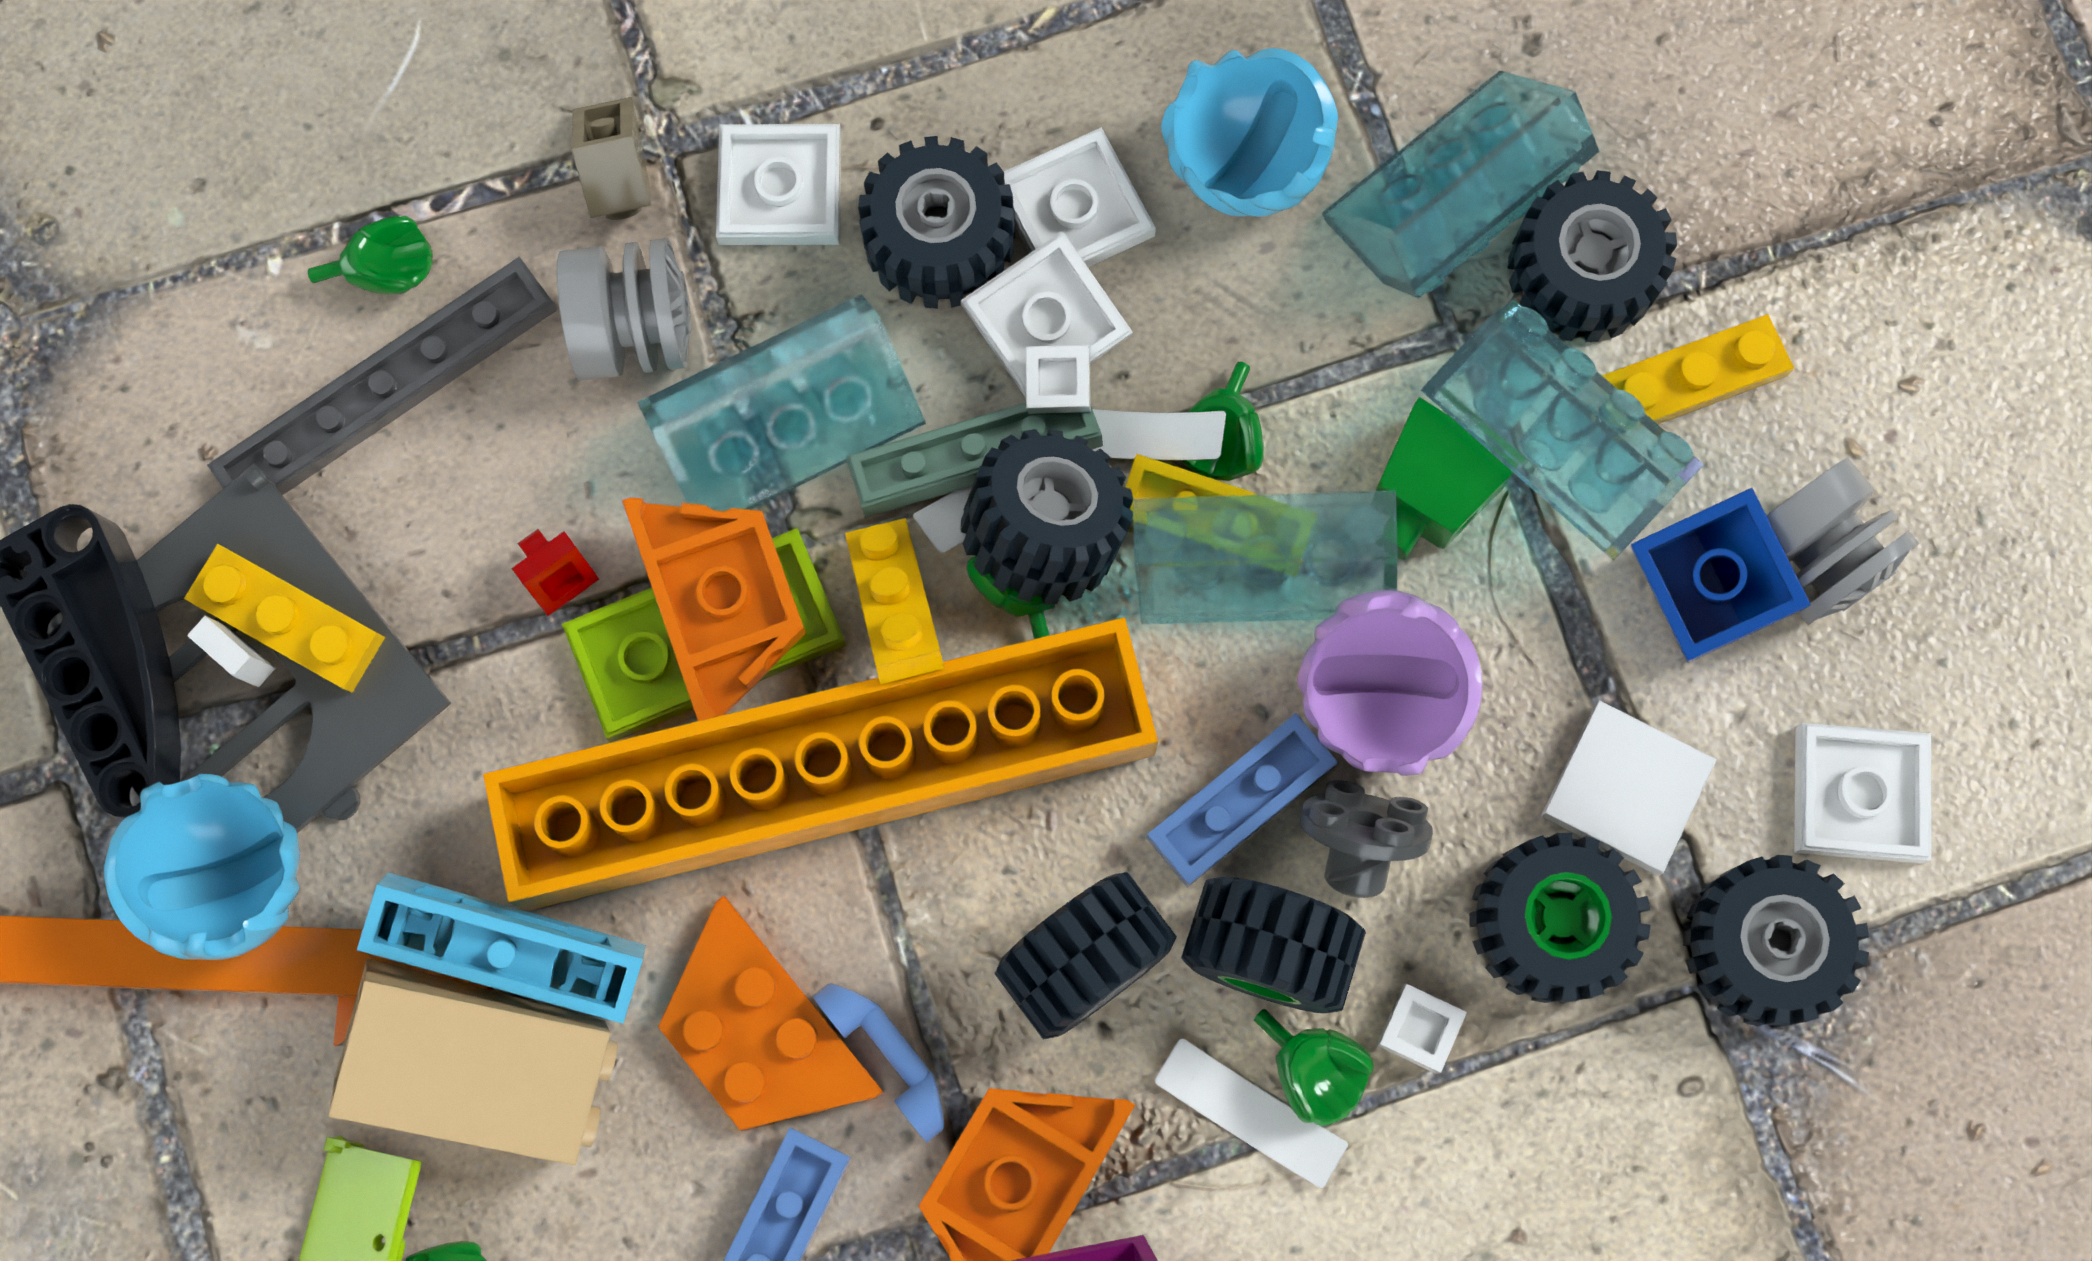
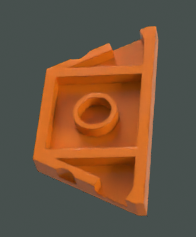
(717, 596)
(756, 1032)
(1019, 1172)

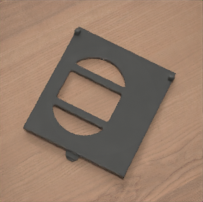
(348, 728)

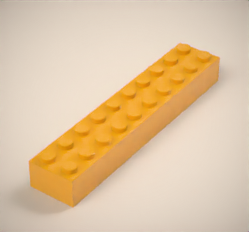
(818, 765)

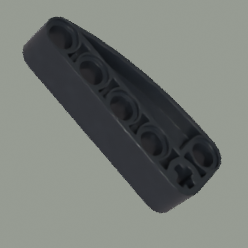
(104, 627)

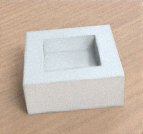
(1058, 379)
(231, 651)
(1421, 1029)

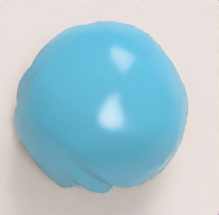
(1251, 131)
(203, 868)

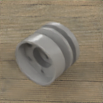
(623, 309)
(1833, 544)

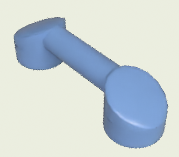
(922, 1100)

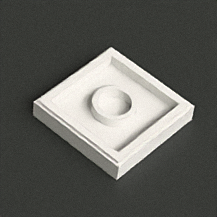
(779, 184)
(1084, 195)
(1045, 302)
(1629, 787)
(1862, 793)

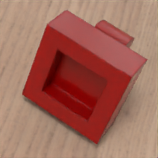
(553, 570)

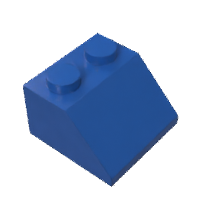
(1720, 575)

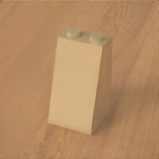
(470, 1065)

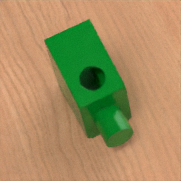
(1439, 478)

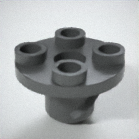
(1364, 835)

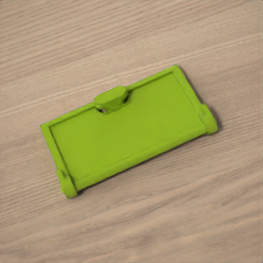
(360, 1203)

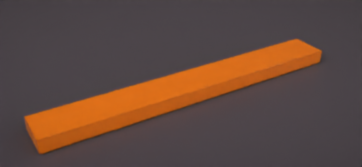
(112, 957)

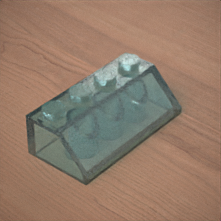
(1463, 181)
(784, 409)
(1563, 427)
(1261, 554)

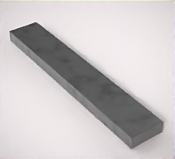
(391, 380)

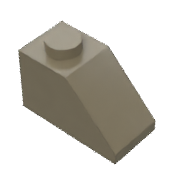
(610, 159)

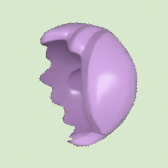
(1391, 682)

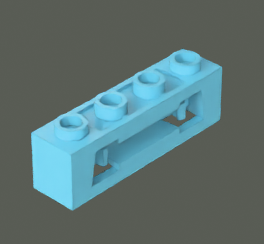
(501, 947)

